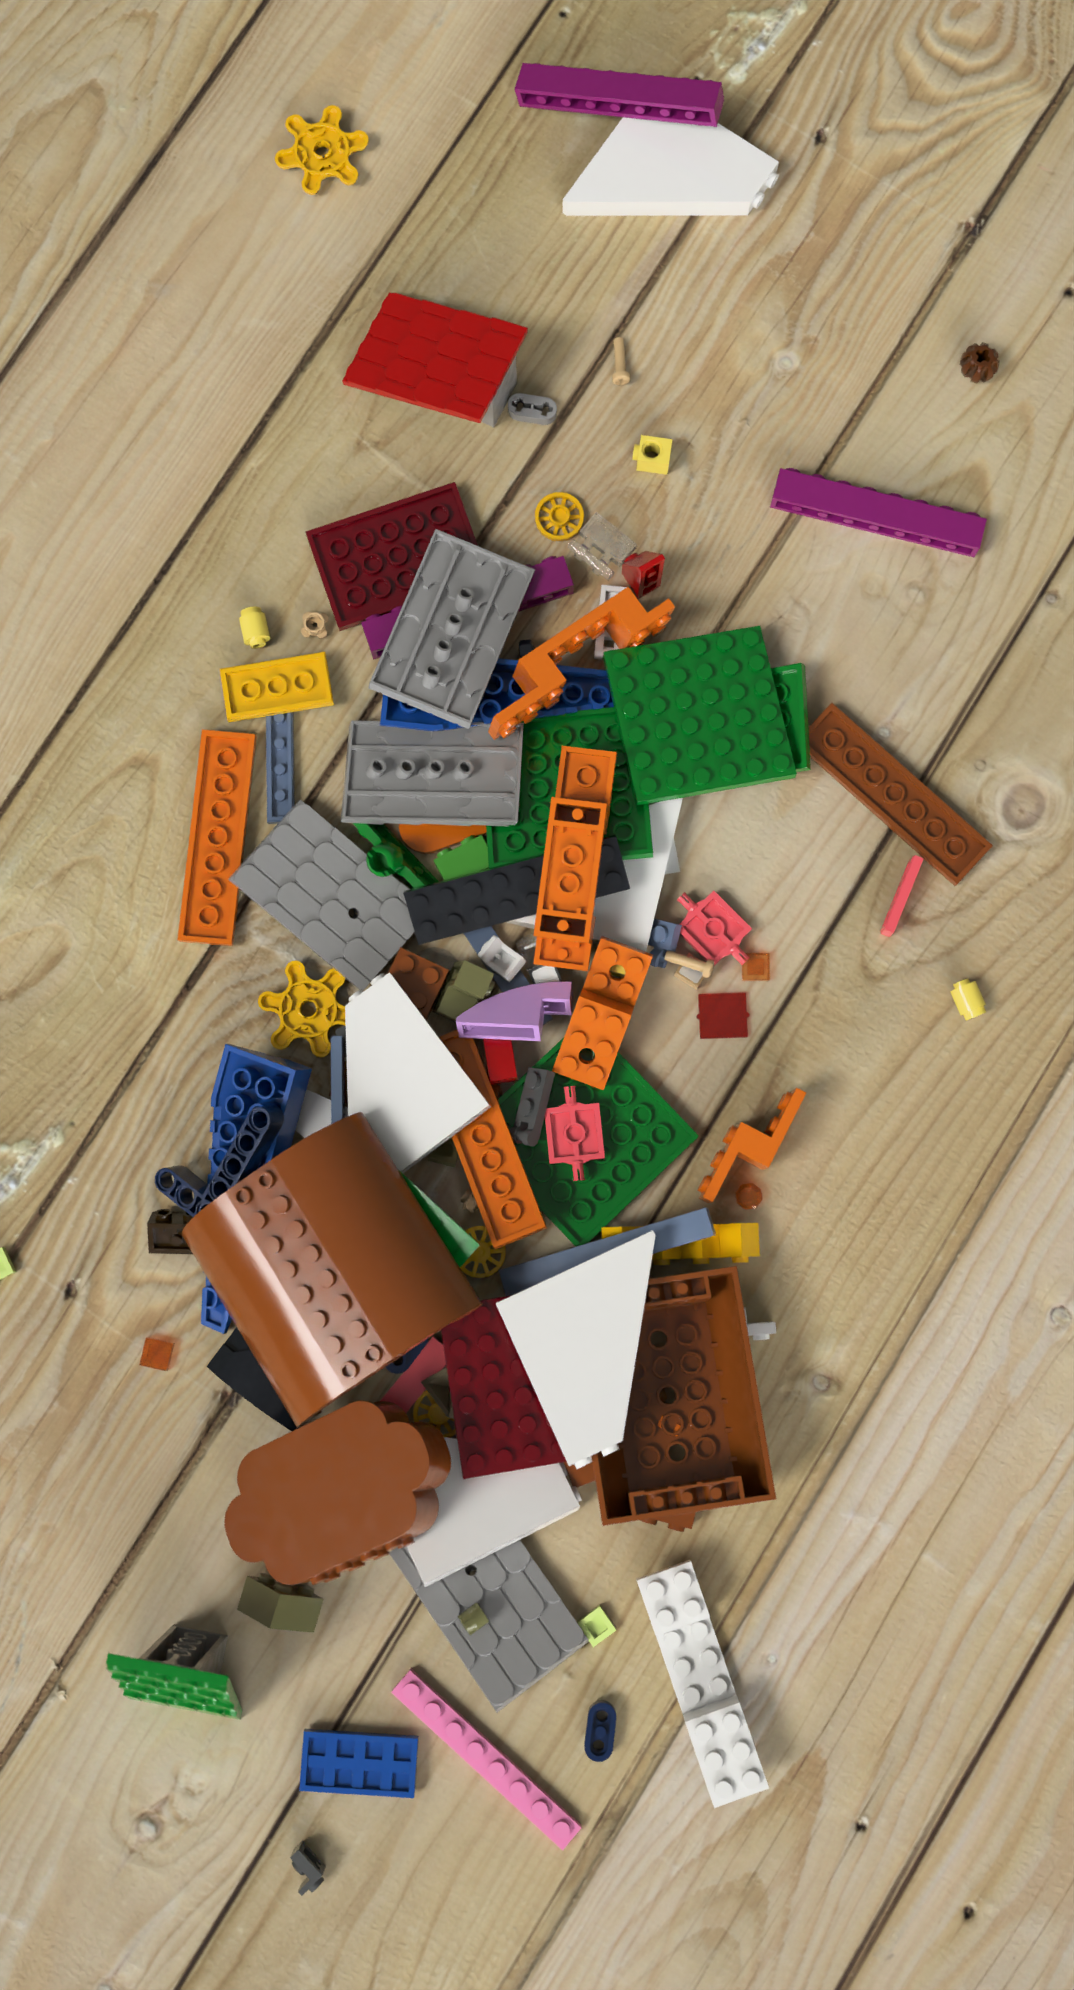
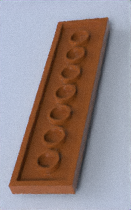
(895, 795)

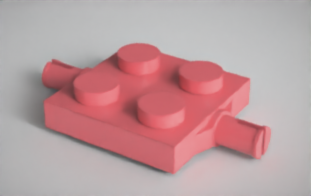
(713, 928)
(574, 1133)

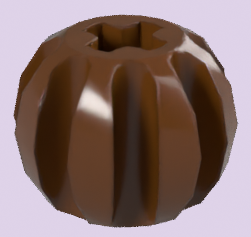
(979, 362)

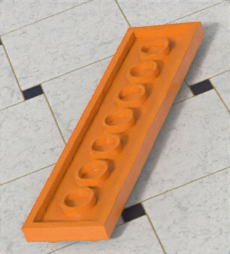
(217, 837)
(493, 1159)

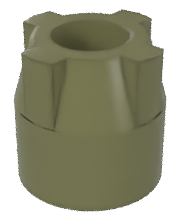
(473, 1618)

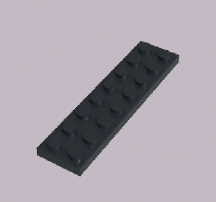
(496, 895)

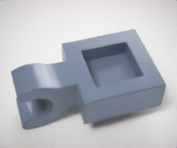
(663, 937)

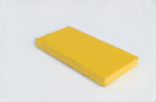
(276, 687)

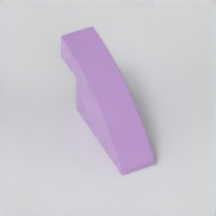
(516, 1012)

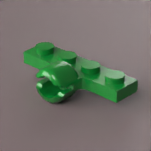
(392, 856)

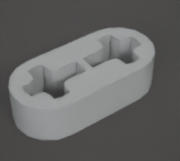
(532, 409)

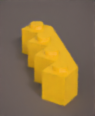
(731, 1240)

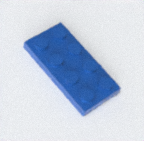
(359, 1763)

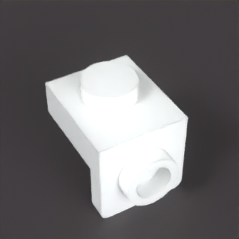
(501, 958)
(760, 1330)

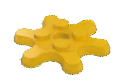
(321, 134)
(289, 1004)

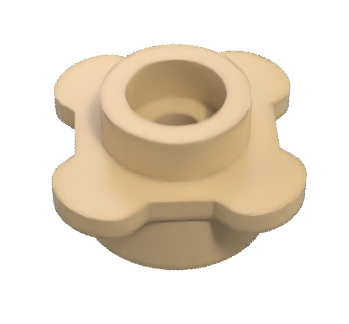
(309, 619)

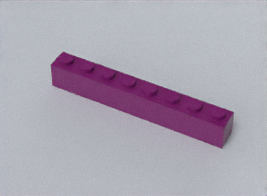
(620, 94)
(878, 512)
(549, 582)

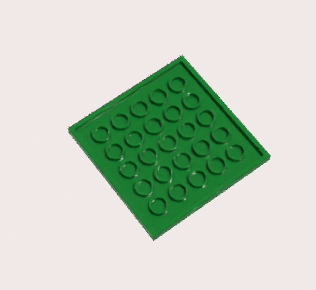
(698, 715)
(538, 783)
(638, 1138)

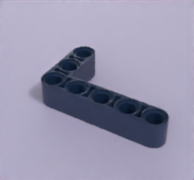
(228, 1171)

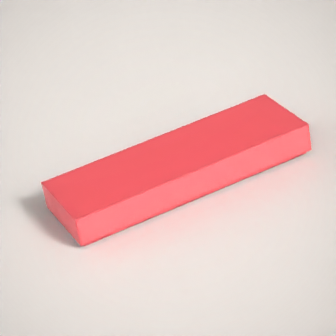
(901, 895)
(409, 1386)

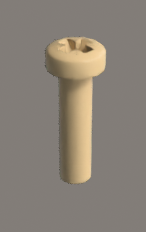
(620, 377)
(692, 963)

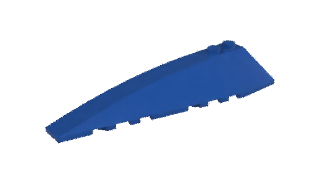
(582, 691)
(243, 1083)

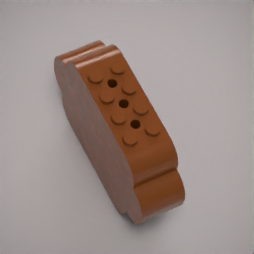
(337, 1492)

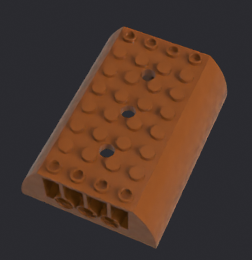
(714, 1404)

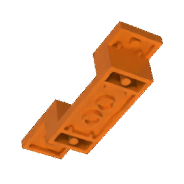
(537, 671)
(573, 858)

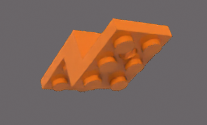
(602, 1013)
(751, 1144)

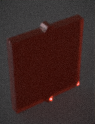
(722, 1015)

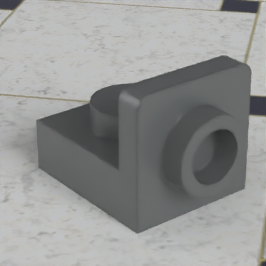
(307, 1863)

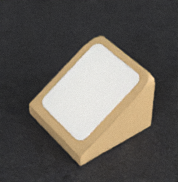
(689, 976)

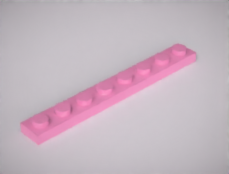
(486, 1759)

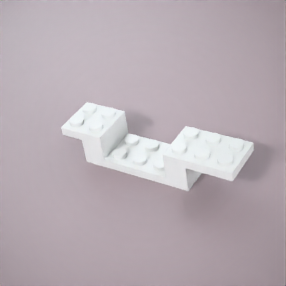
(702, 1684)

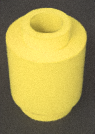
(254, 627)
(968, 999)

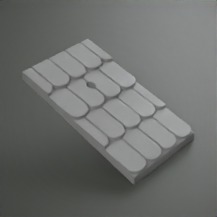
(451, 629)
(431, 776)
(311, 879)
(526, 1626)

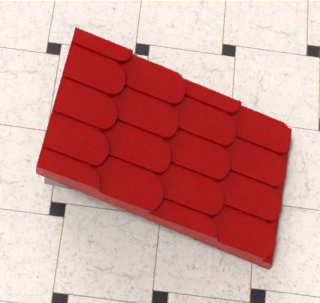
(438, 359)

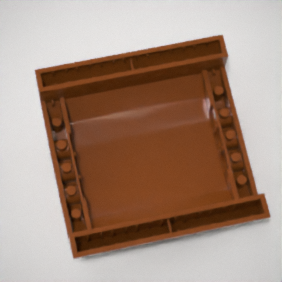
(328, 1265)

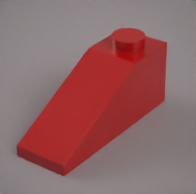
(643, 572)

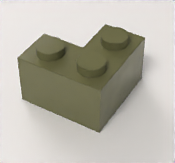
(463, 989)
(280, 1604)

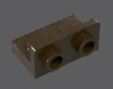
(166, 1232)

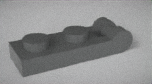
(532, 1106)

